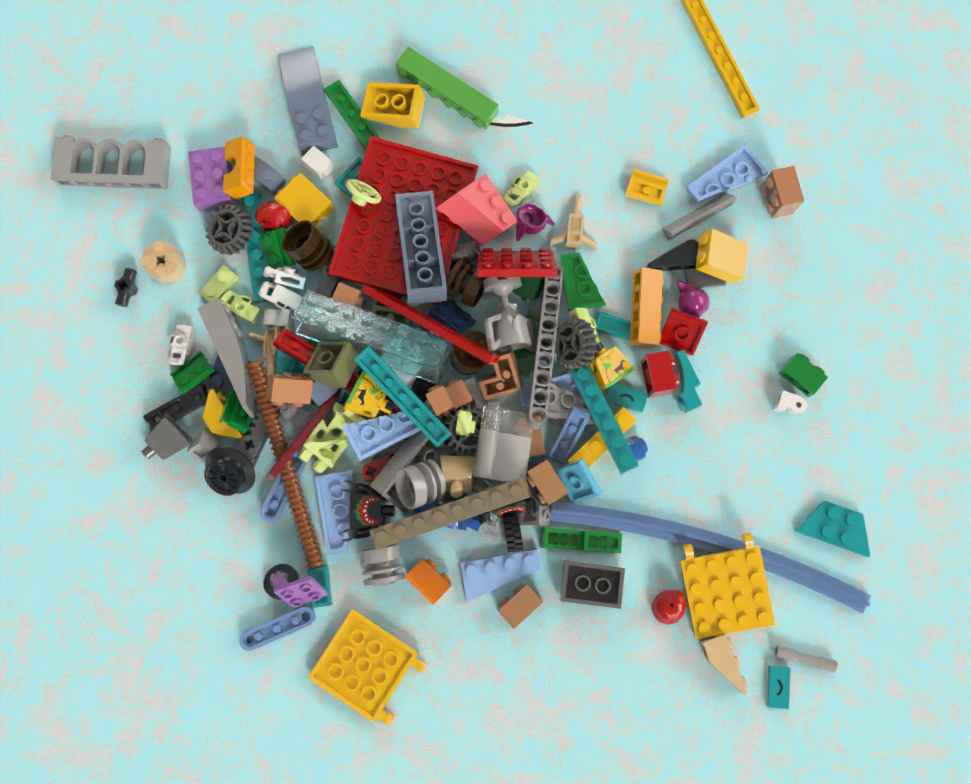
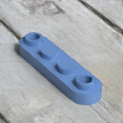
(276, 499)
(277, 628)

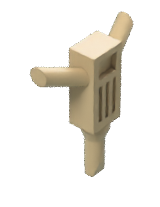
(574, 235)
(268, 348)

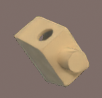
(458, 474)

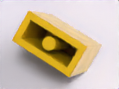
(304, 200)
(721, 256)

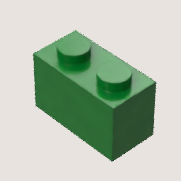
(803, 374)

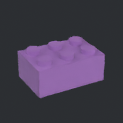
(207, 176)

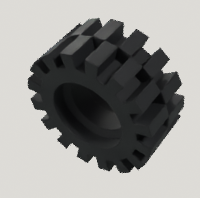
(513, 533)

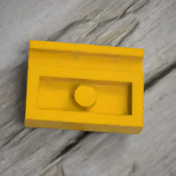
(647, 187)

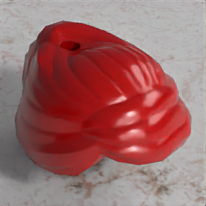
(273, 216)
(669, 606)

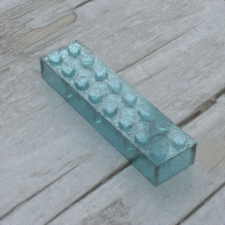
(396, 343)

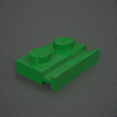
(273, 250)
(192, 372)
(234, 413)

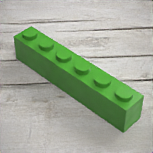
(447, 88)

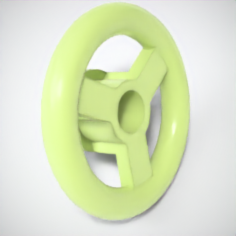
(361, 192)

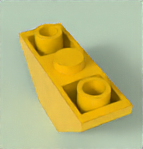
(212, 413)

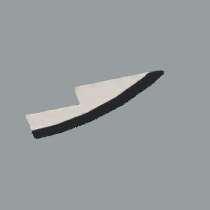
(510, 121)

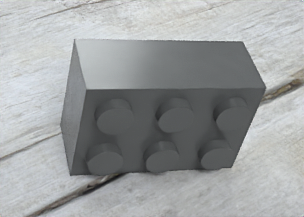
(592, 584)

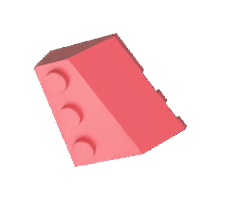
(479, 211)

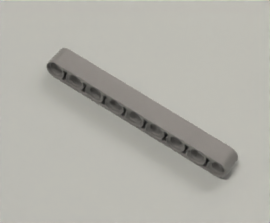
(544, 353)

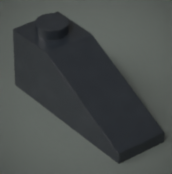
(679, 258)

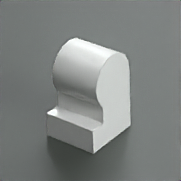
(275, 318)
(792, 403)

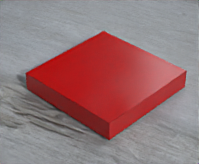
(682, 331)

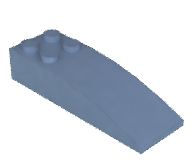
(307, 100)
(421, 248)

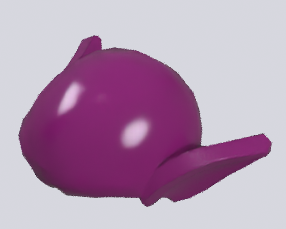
(531, 220)
(692, 300)

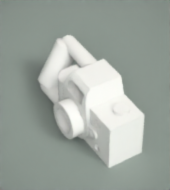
(285, 276)
(280, 295)
(181, 344)

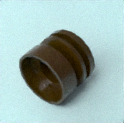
(307, 245)
(464, 281)
(462, 362)

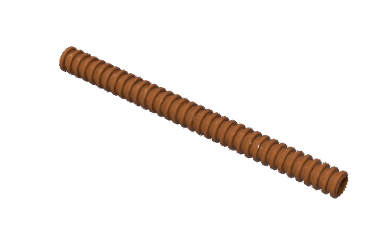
(288, 474)

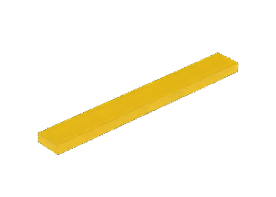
(721, 57)

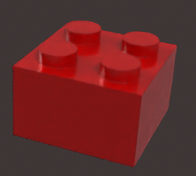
(659, 374)

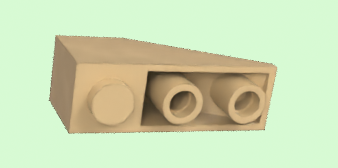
(719, 654)

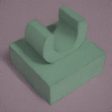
(482, 484)

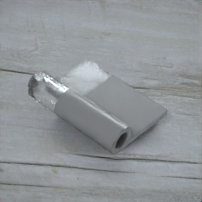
(502, 444)

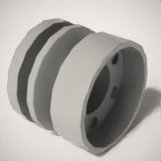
(420, 484)
(382, 565)

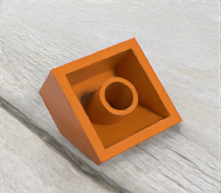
(428, 580)

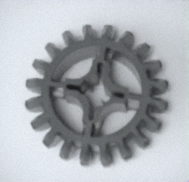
(236, 229)
(575, 343)
(459, 444)

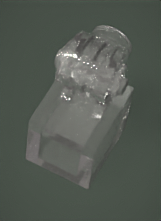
(296, 415)
(491, 531)

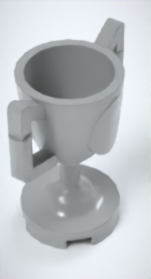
(510, 327)

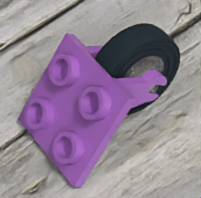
(284, 584)

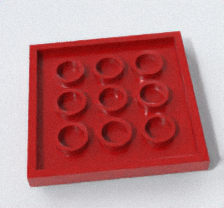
(517, 263)

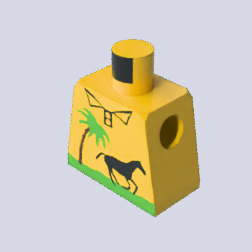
(609, 366)
(368, 398)

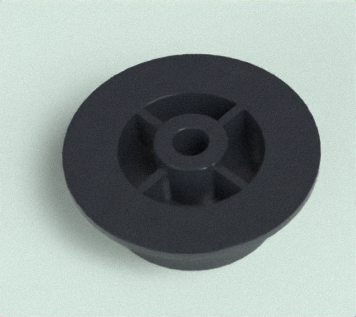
(228, 471)

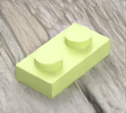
(219, 284)

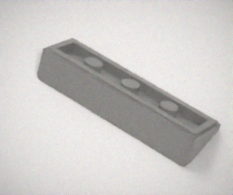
(698, 215)

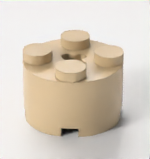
(156, 255)

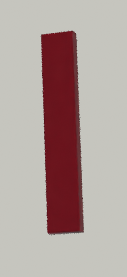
(302, 436)

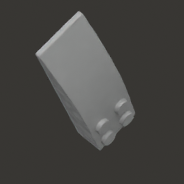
(227, 341)

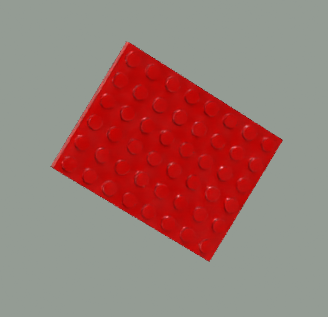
(370, 235)

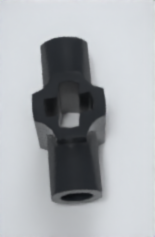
(124, 294)

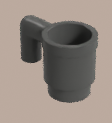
(467, 251)

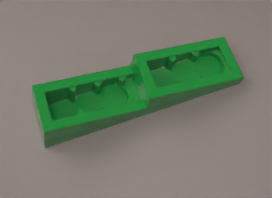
(580, 540)

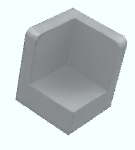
(203, 443)

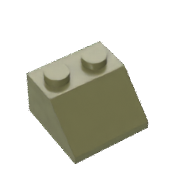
(332, 363)

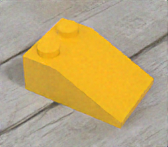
(394, 104)

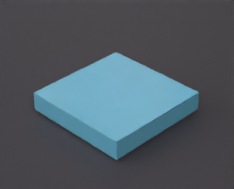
(578, 481)

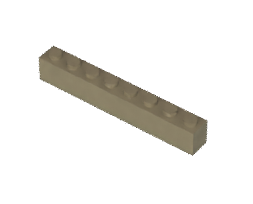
(450, 513)

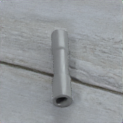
(817, 661)

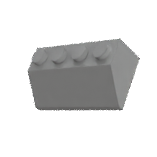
(414, 450)

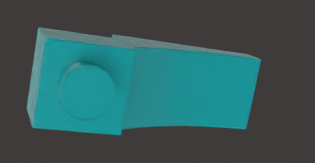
(688, 397)

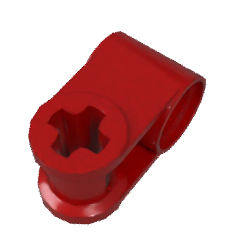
(376, 465)

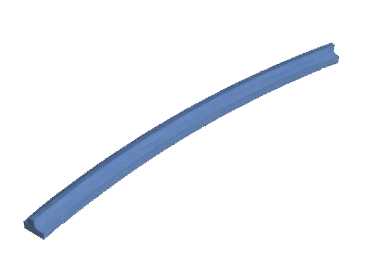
(712, 543)

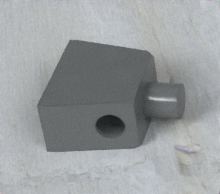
(165, 438)

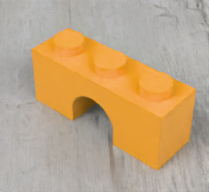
(241, 179)

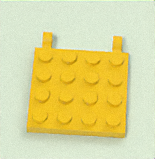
(727, 590)
(364, 666)

